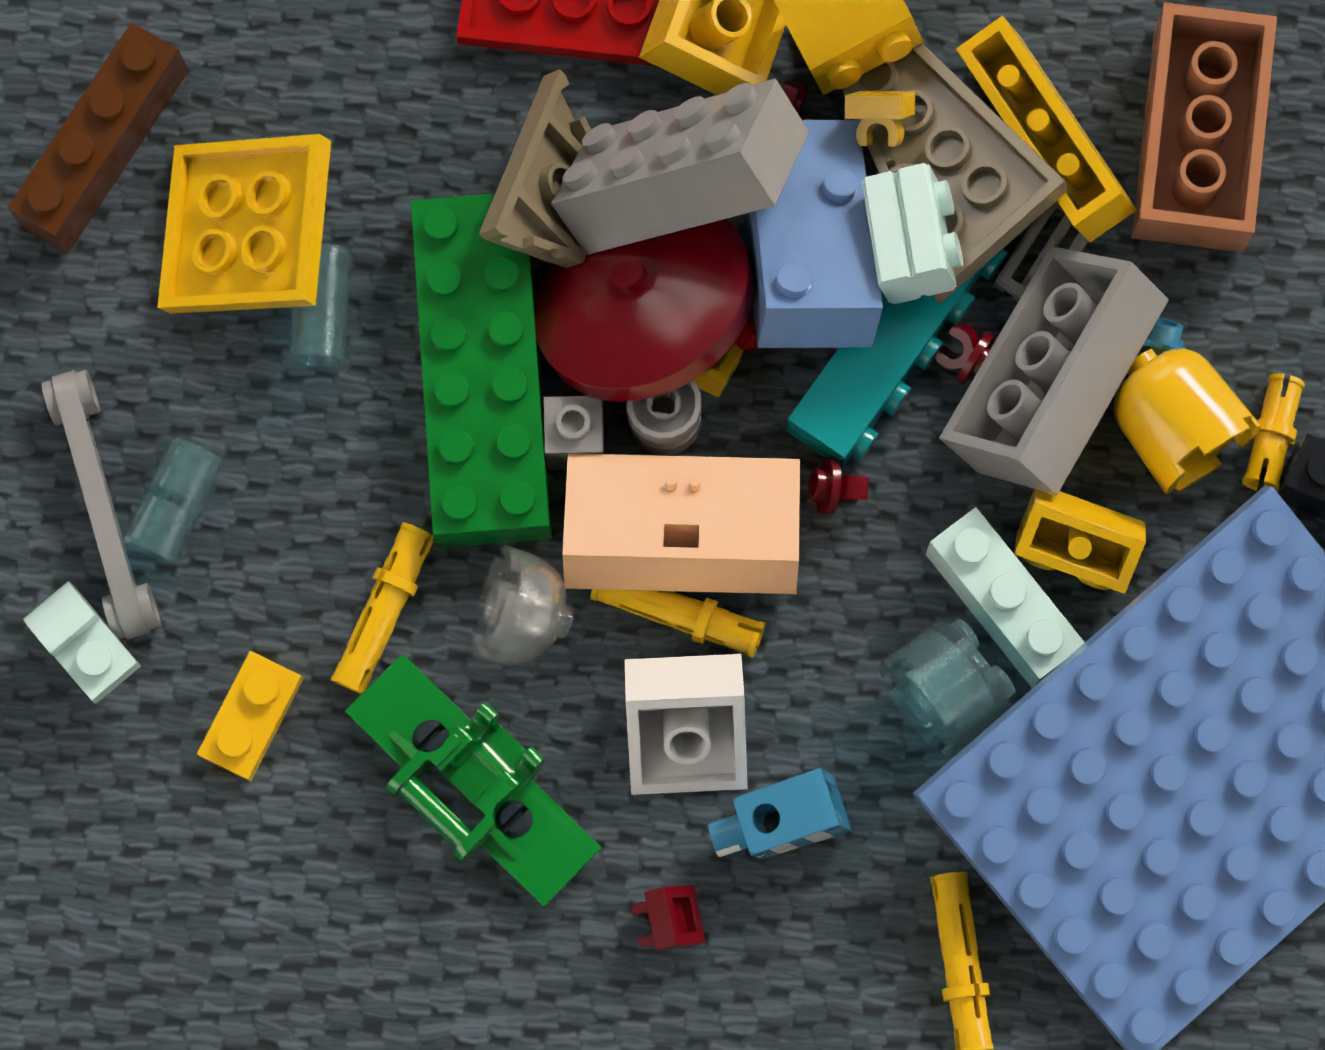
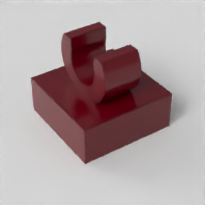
(672, 917)

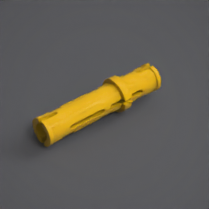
(388, 597)
(689, 615)
(961, 962)

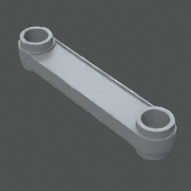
(129, 607)

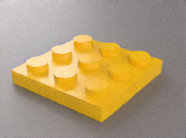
(245, 224)

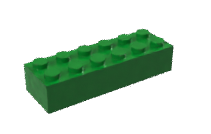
(479, 379)

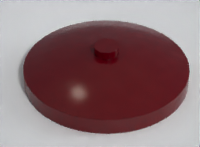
(646, 312)

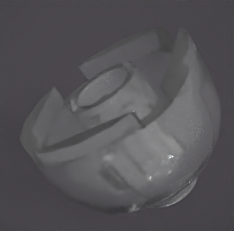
(521, 608)

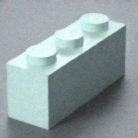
(1003, 596)

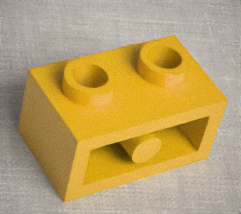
(1080, 540)

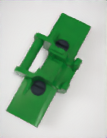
(487, 765)

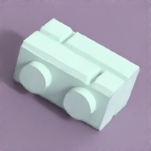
(910, 233)

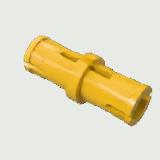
(1275, 432)

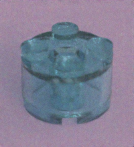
(947, 685)

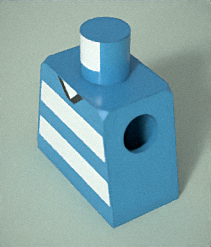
(808, 813)

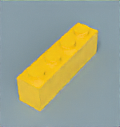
(1044, 121)

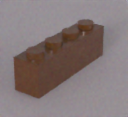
(99, 138)

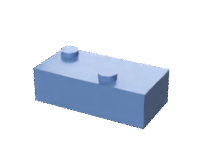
(816, 249)

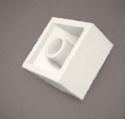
(686, 724)

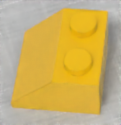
(848, 36)

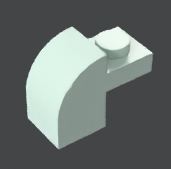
(81, 642)

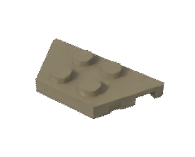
(544, 151)

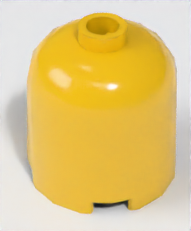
(1180, 416)

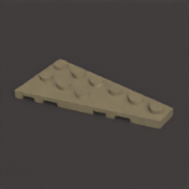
(990, 170)

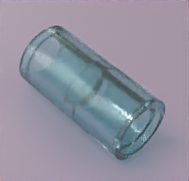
(320, 331)
(173, 501)

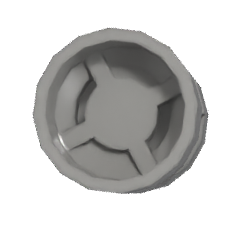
(666, 421)

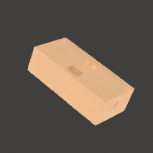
(681, 523)

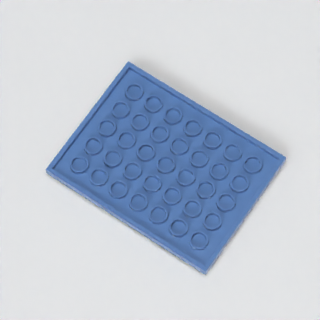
(1164, 782)

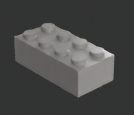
(681, 167)
(1054, 368)

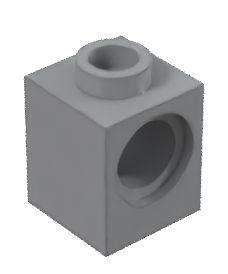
(572, 427)

